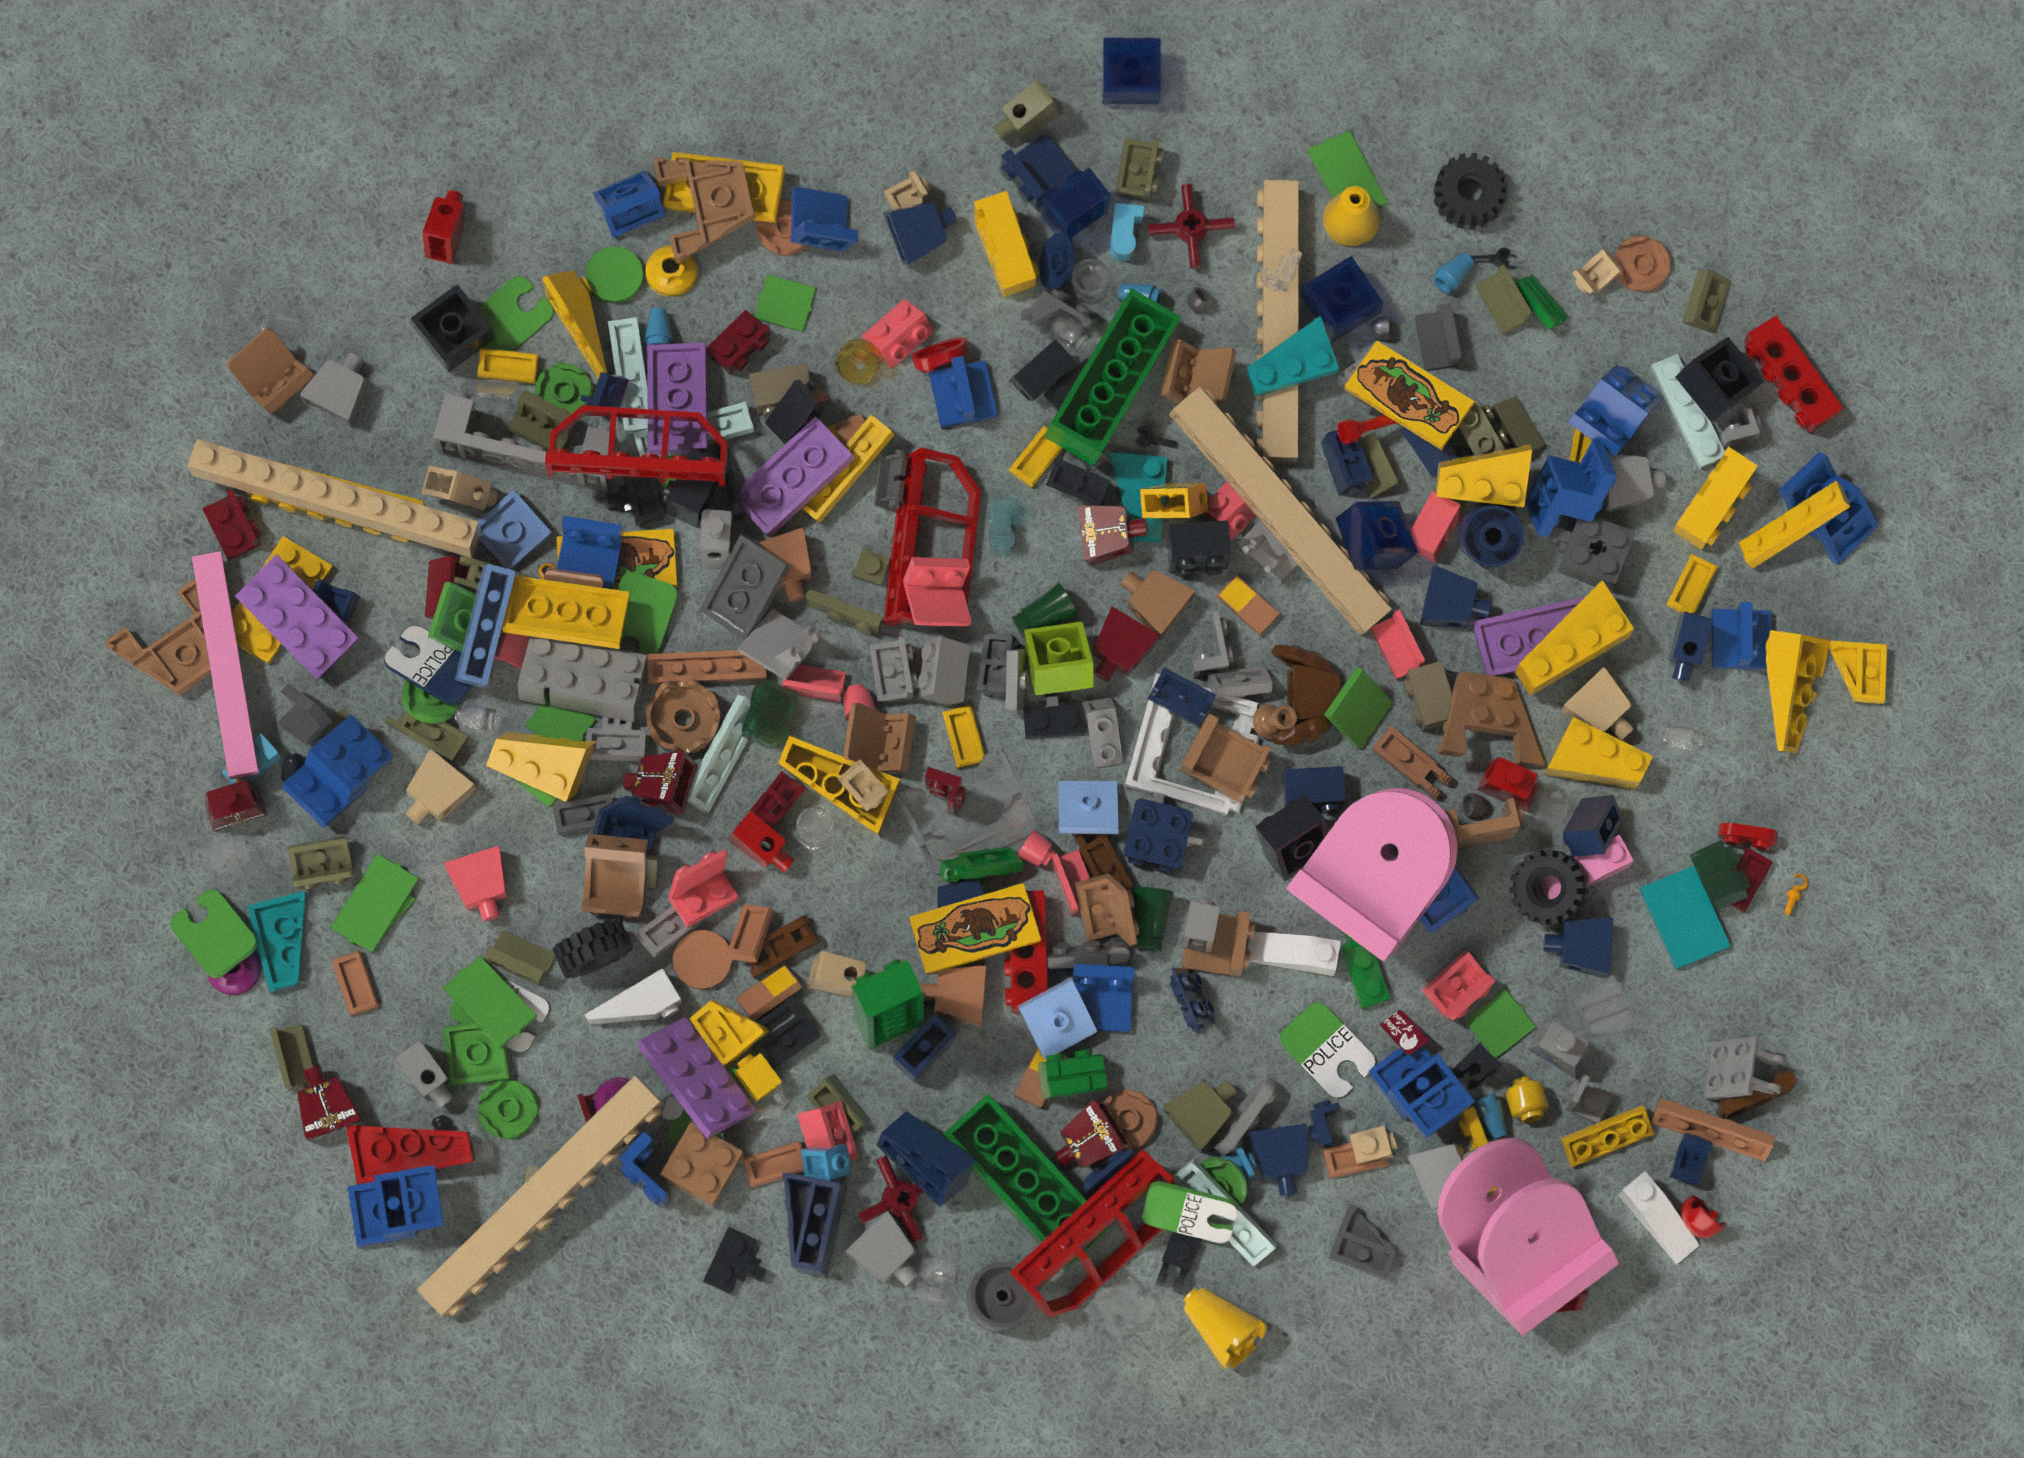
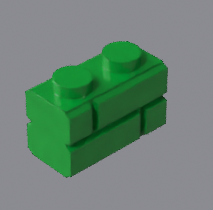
(1072, 1075)

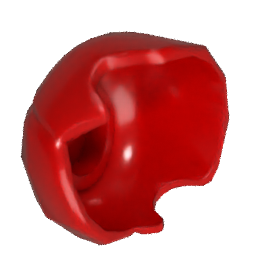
(1700, 1220)

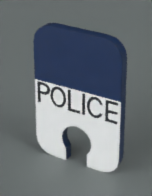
(430, 670)

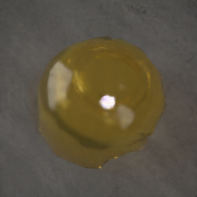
(858, 351)

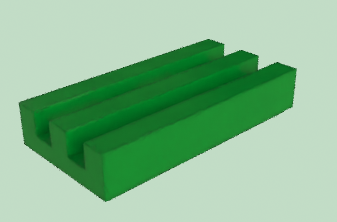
(1541, 302)

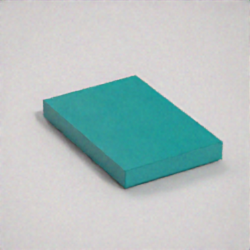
(1684, 917)

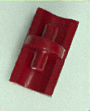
(777, 800)

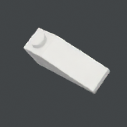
(1295, 952)
(643, 1001)
(1659, 1217)

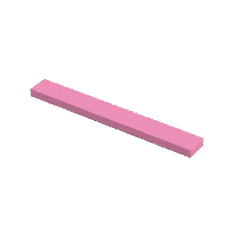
(225, 665)

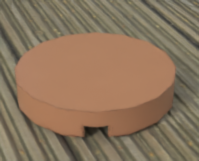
(777, 236)
(1642, 273)
(702, 960)
(1136, 1126)

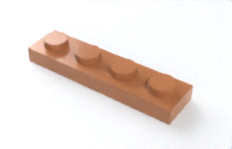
(703, 667)
(1712, 1128)

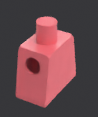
(480, 881)

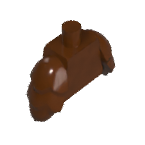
(1309, 692)

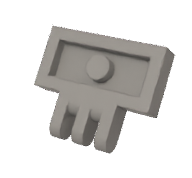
(617, 741)

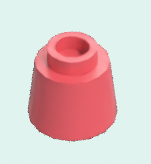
(857, 694)
(1036, 849)

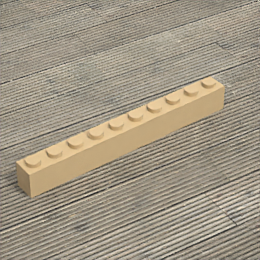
(1279, 318)
(334, 498)
(1280, 511)
(540, 1197)

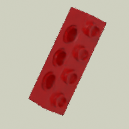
(1774, 335)
(1034, 966)

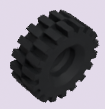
(1468, 211)
(1527, 890)
(592, 948)

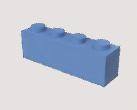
(485, 625)

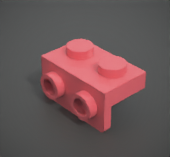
(899, 332)
(1229, 506)
(1458, 986)

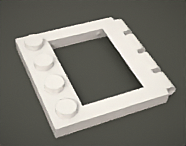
(1152, 744)

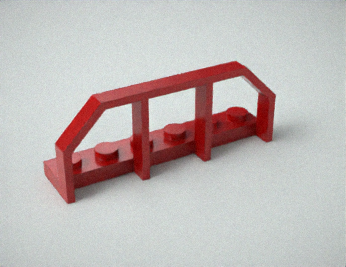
(646, 466)
(908, 525)
(1085, 1226)

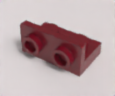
(738, 342)
(231, 525)
(944, 784)

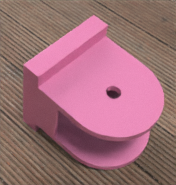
(1366, 887)
(1526, 1242)

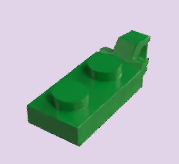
(980, 864)
(1364, 974)

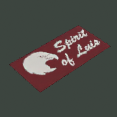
(1404, 1032)

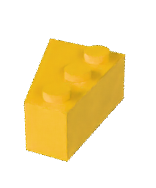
(1005, 244)
(1487, 478)
(1716, 499)
(1597, 757)
(542, 762)

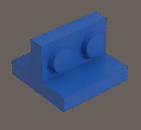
(629, 203)
(962, 393)
(1740, 637)
(1450, 902)

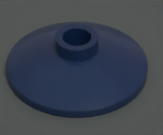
(1057, 261)

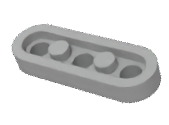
(1245, 1116)

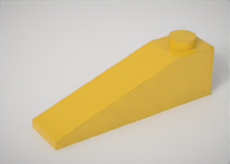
(572, 303)
(1791, 669)

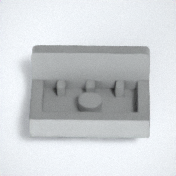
(892, 672)

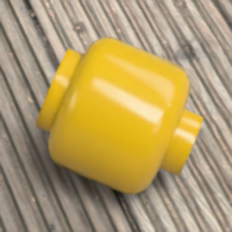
(1527, 1100)

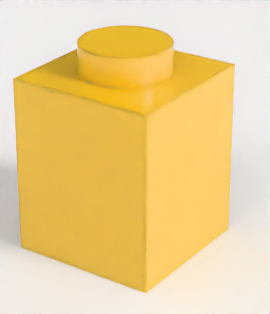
(757, 1076)

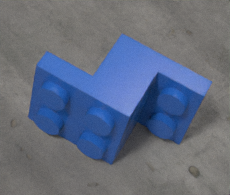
(1616, 409)
(1570, 488)
(1846, 529)
(337, 771)
(1421, 1089)
(396, 1206)

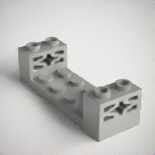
(456, 438)

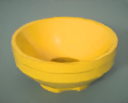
(670, 284)

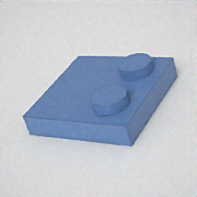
(512, 531)

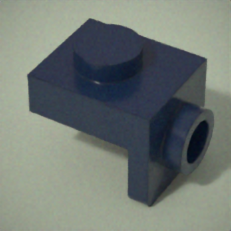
(608, 391)
(339, 600)
(1319, 1130)
(1691, 1159)

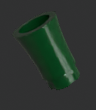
(1048, 610)
(1151, 915)

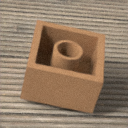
(702, 1165)

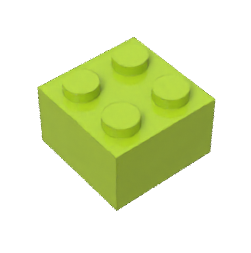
(1059, 658)

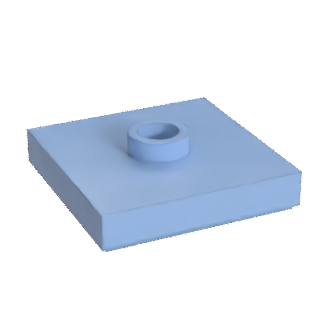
(1088, 807)
(1057, 1018)

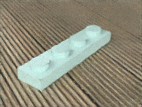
(630, 364)
(1691, 420)
(728, 422)
(720, 757)
(1246, 1233)

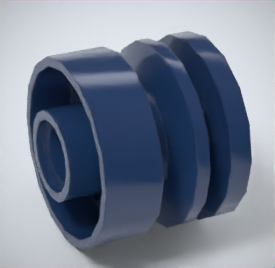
(1506, 543)

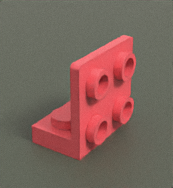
(937, 591)
(701, 889)

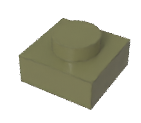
(871, 567)

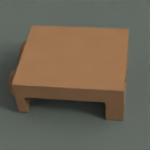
(1225, 760)
(1489, 830)
(614, 875)

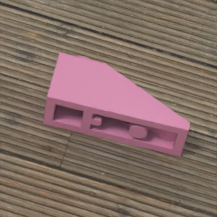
(1596, 867)

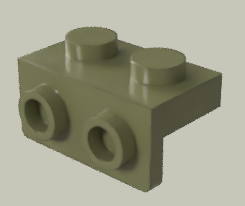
(1137, 169)
(536, 420)
(1481, 431)
(320, 862)

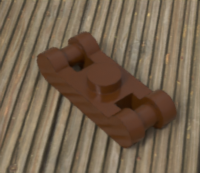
(782, 947)

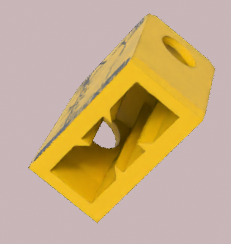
(1184, 500)

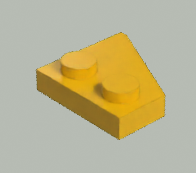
(1862, 669)
(726, 1031)

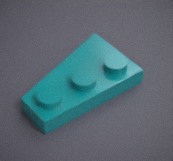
(1295, 361)
(1132, 474)
(279, 935)

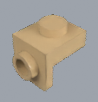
(908, 192)
(1597, 273)
(863, 785)
(1373, 1144)

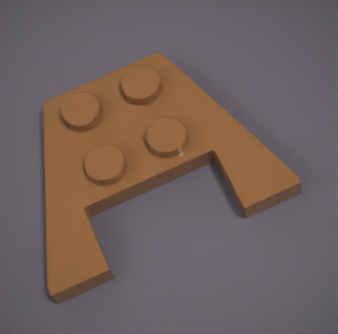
(718, 196)
(175, 659)
(1491, 707)

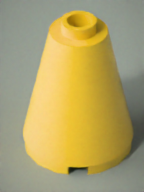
(1351, 217)
(1223, 1326)

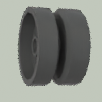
(987, 1309)

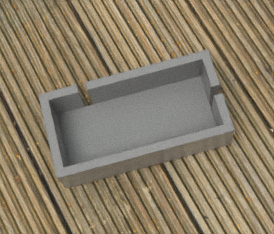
(583, 678)

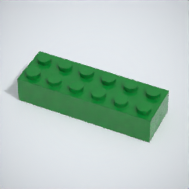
(1112, 377)
(888, 1003)
(1017, 1171)

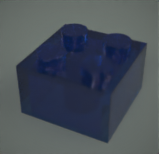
(1131, 70)
(1075, 203)
(1342, 298)
(1376, 535)

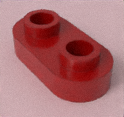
(931, 357)
(1736, 833)

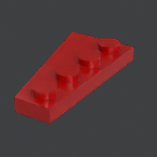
(399, 1149)

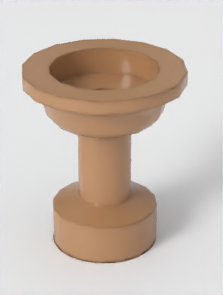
(1271, 719)

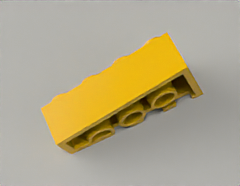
(1580, 637)
(820, 772)

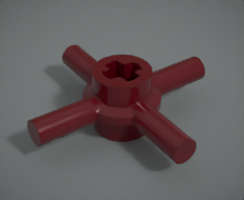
(1182, 231)
(889, 1200)

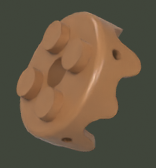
(683, 697)

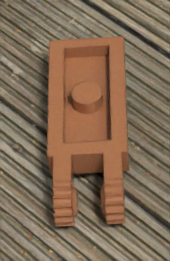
(1410, 761)

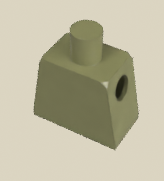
(1034, 104)
(1201, 1112)

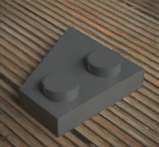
(1362, 1246)

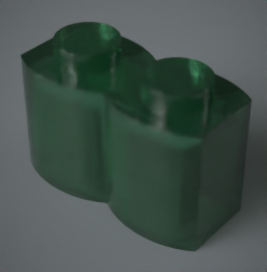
(769, 714)
(1719, 875)

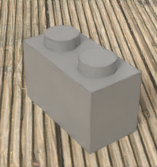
(943, 671)
(1201, 926)

